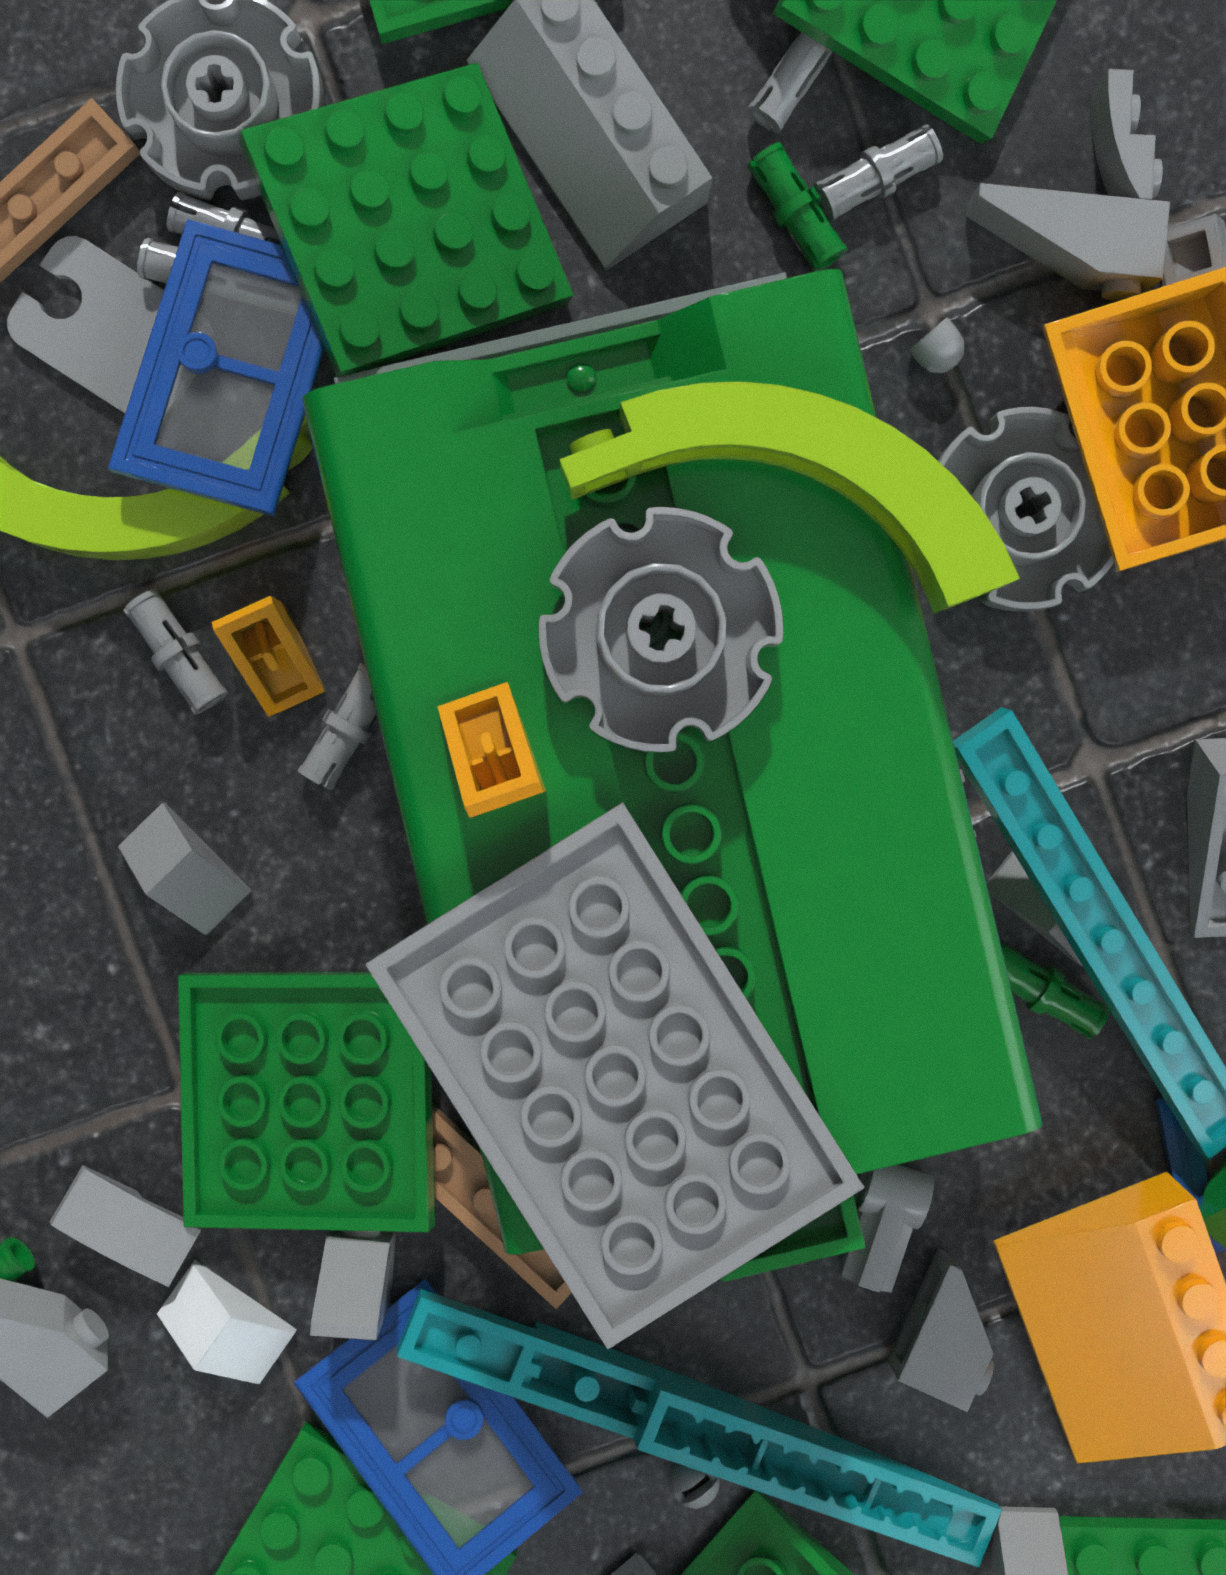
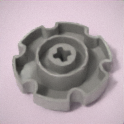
(184, 66)
(1037, 462)
(626, 578)

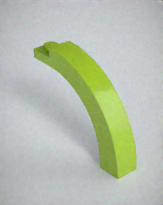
(835, 443)
(121, 526)

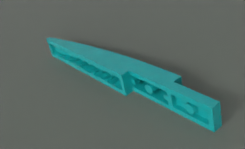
(698, 1426)

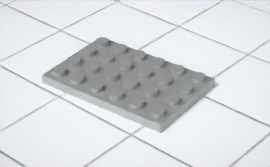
(614, 1075)

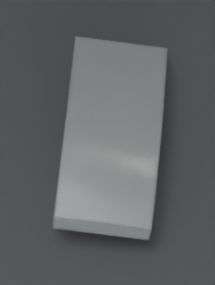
(1123, 157)
(124, 1226)

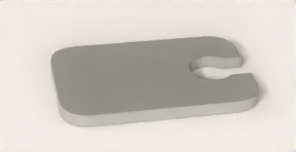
(108, 332)

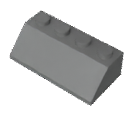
(591, 124)

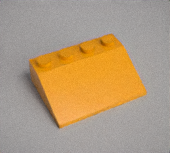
(1151, 414)
(1126, 1321)

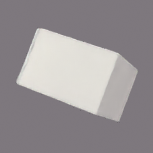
(223, 1327)

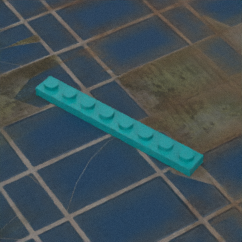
(1097, 924)

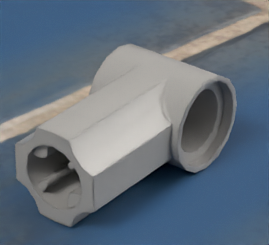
(888, 1210)

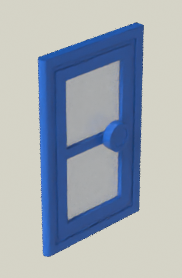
(222, 374)
(440, 1453)

